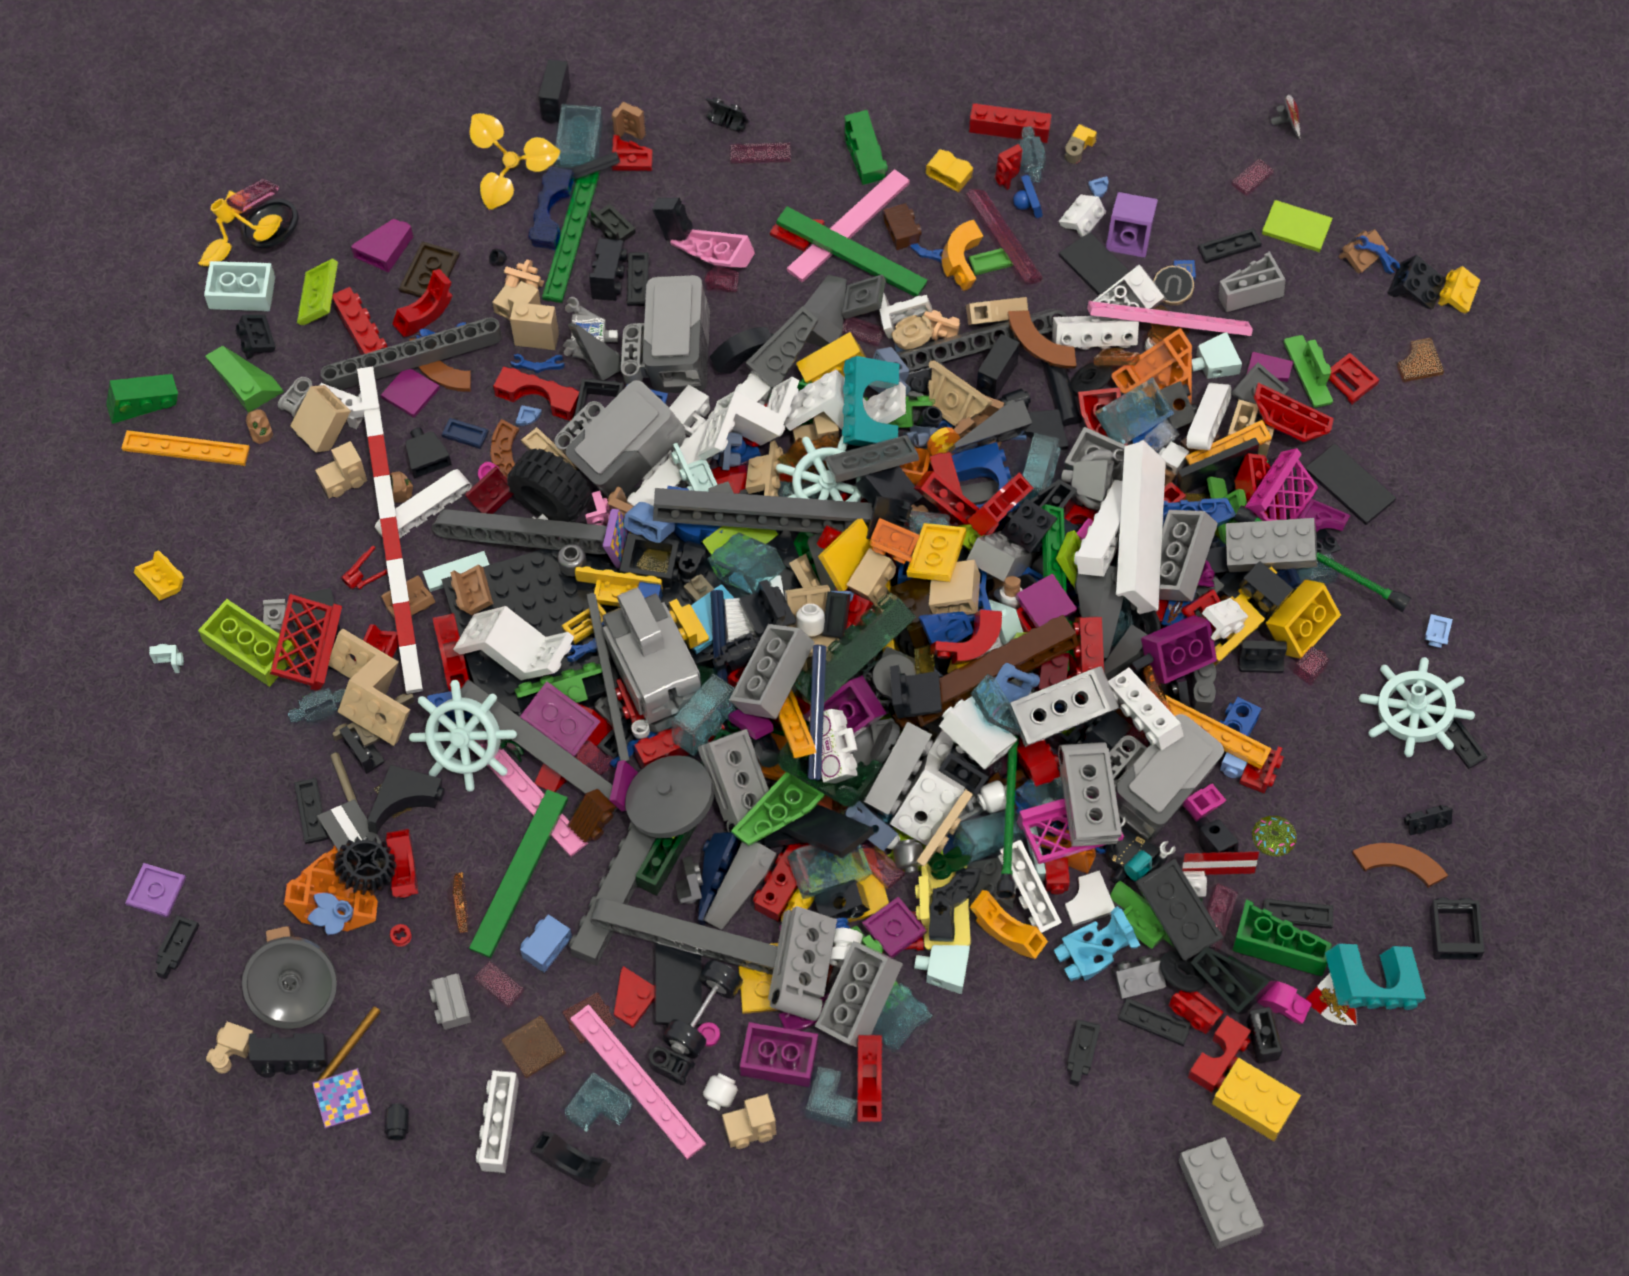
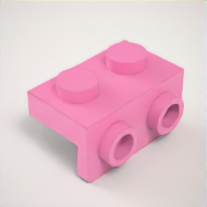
(602, 512)

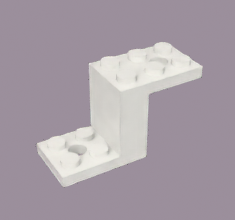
(828, 396)
(749, 418)
(514, 643)
(930, 793)

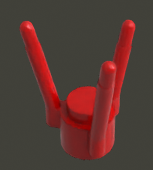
(353, 576)

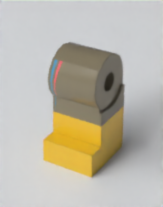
(1079, 140)

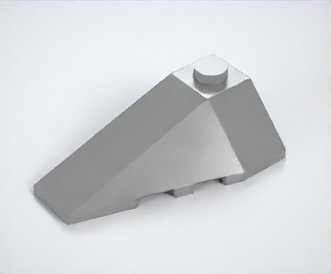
(740, 882)

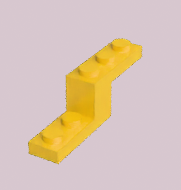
(1251, 623)

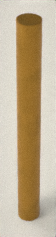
(350, 1043)

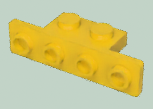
(611, 584)

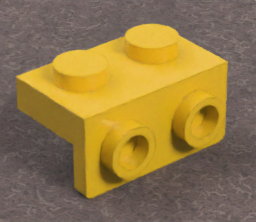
(1459, 289)
(160, 576)
(688, 624)

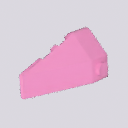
(717, 248)

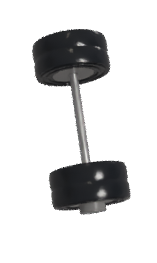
(684, 1037)

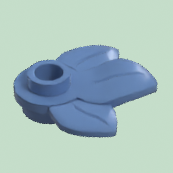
(327, 913)

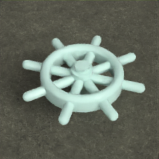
(824, 482)
(1416, 706)
(463, 735)

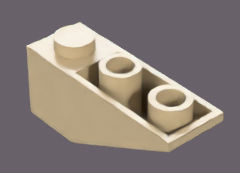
(994, 310)

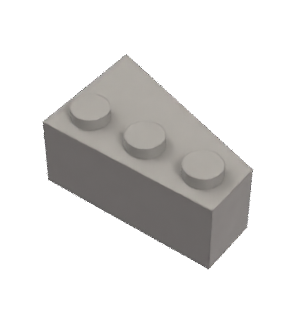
(1253, 285)

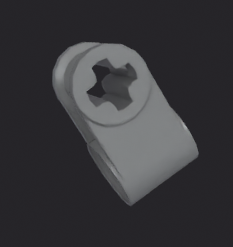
(294, 396)

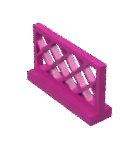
(1274, 483)
(1044, 814)

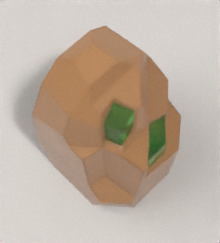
(259, 426)
(401, 487)

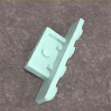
(696, 473)

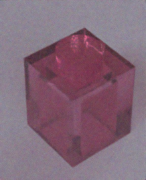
(1311, 665)

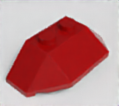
(1290, 415)
(1251, 475)

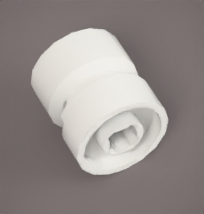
(842, 942)

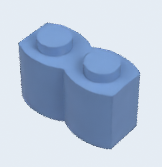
(640, 521)

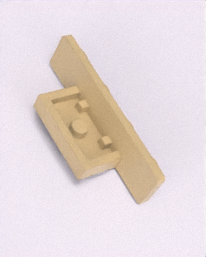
(763, 473)

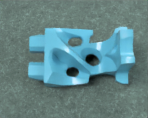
(1084, 952)

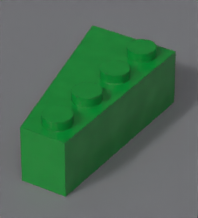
(1279, 941)

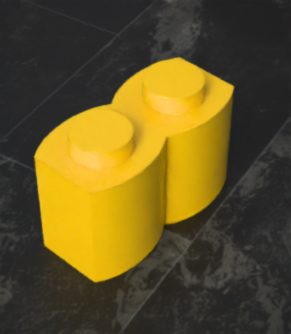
(949, 170)

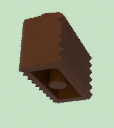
(901, 226)
(592, 816)

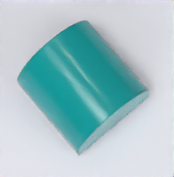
(1138, 865)

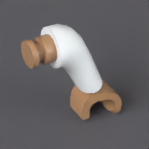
(1006, 591)

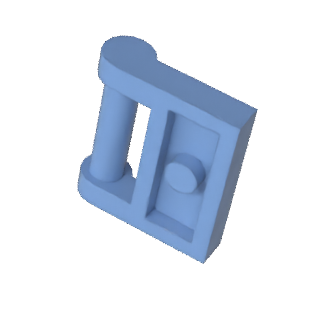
(1014, 691)

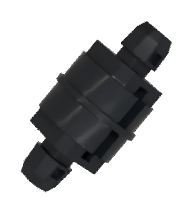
(737, 652)

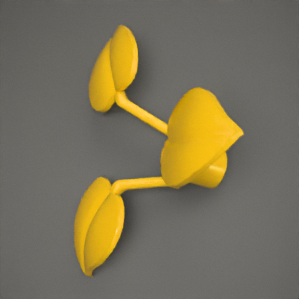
(539, 156)
(220, 248)

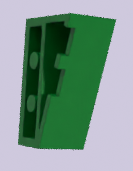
(864, 147)
(140, 396)

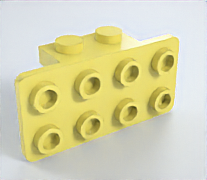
(961, 913)

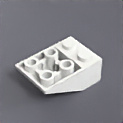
(1133, 290)

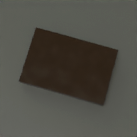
(426, 260)

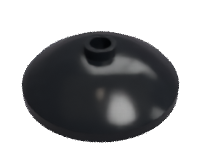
(279, 207)

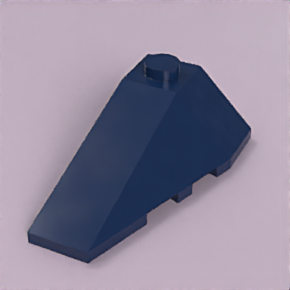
(717, 860)

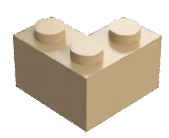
(522, 293)
(1245, 416)
(821, 426)
(343, 472)
(871, 577)
(751, 1123)

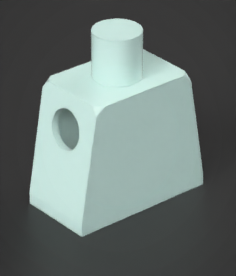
(1217, 358)
(945, 966)

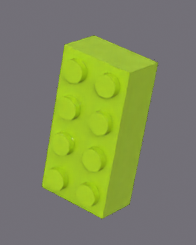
(244, 641)

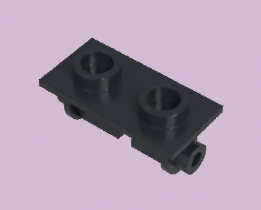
(1435, 818)

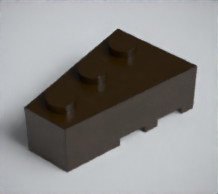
(915, 596)

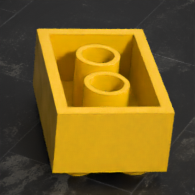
(1304, 618)
(1256, 1099)

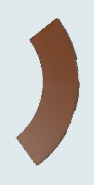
(1038, 345)
(447, 376)
(502, 446)
(1400, 856)

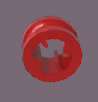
(404, 940)

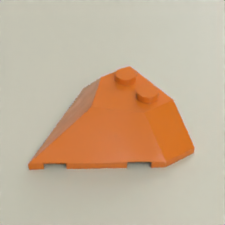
(1165, 362)
(321, 878)

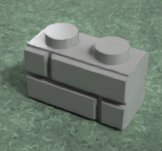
(450, 1000)

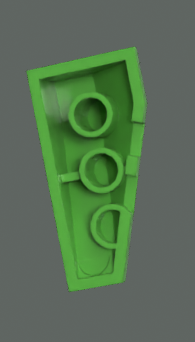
(244, 379)
(778, 807)

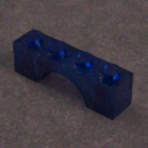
(557, 185)

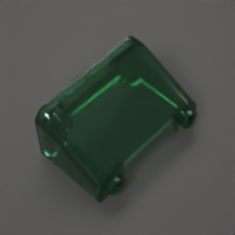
(845, 792)

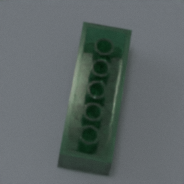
(859, 645)

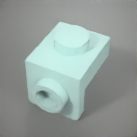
(167, 653)

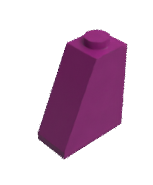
(384, 245)

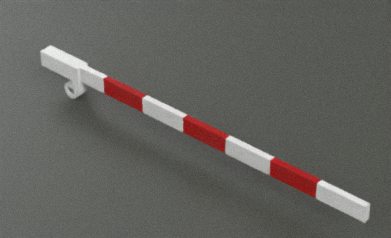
(371, 411)

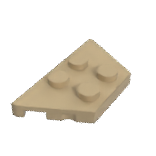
(954, 396)
(948, 826)

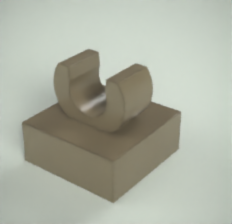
(698, 588)

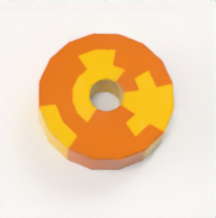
(942, 441)

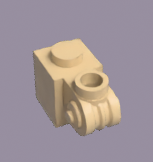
(230, 1041)

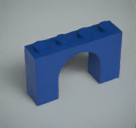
(983, 462)

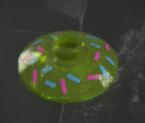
(1271, 844)

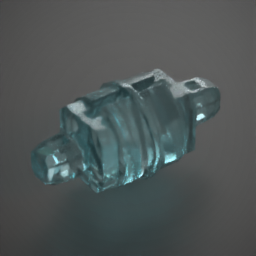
(1033, 154)
(321, 711)

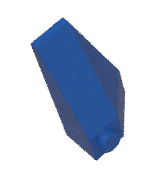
(1218, 508)

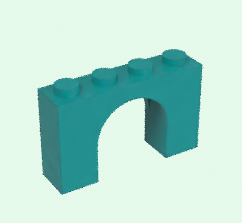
(858, 426)
(1356, 989)

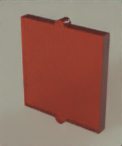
(597, 1005)

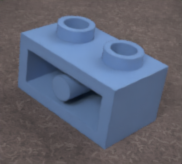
(545, 943)

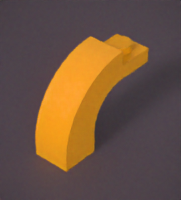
(953, 260)
(999, 924)

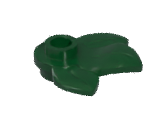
(511, 747)
(944, 865)

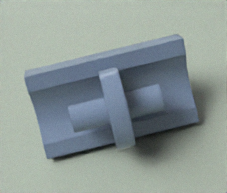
(920, 435)
(726, 457)

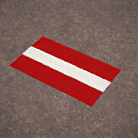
(1221, 862)

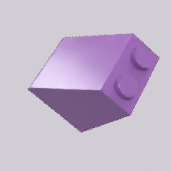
(1131, 224)

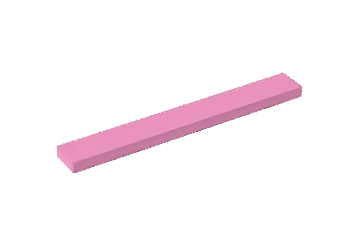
(851, 223)
(1169, 318)
(531, 796)
(637, 1082)

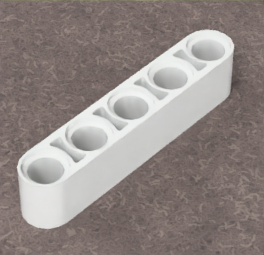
(1209, 416)
(429, 501)

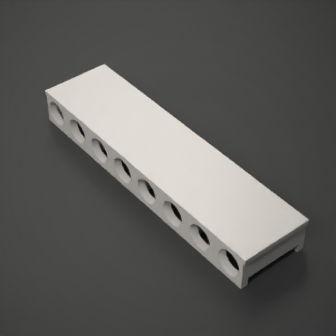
(1141, 527)

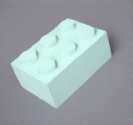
(239, 286)

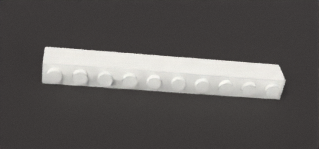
(668, 473)

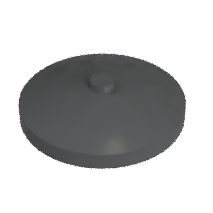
(669, 796)
(289, 982)

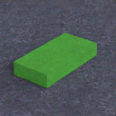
(989, 261)

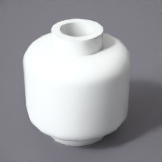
(810, 620)
(992, 797)
(720, 1091)

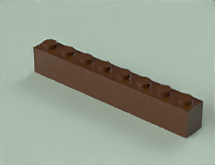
(1023, 652)

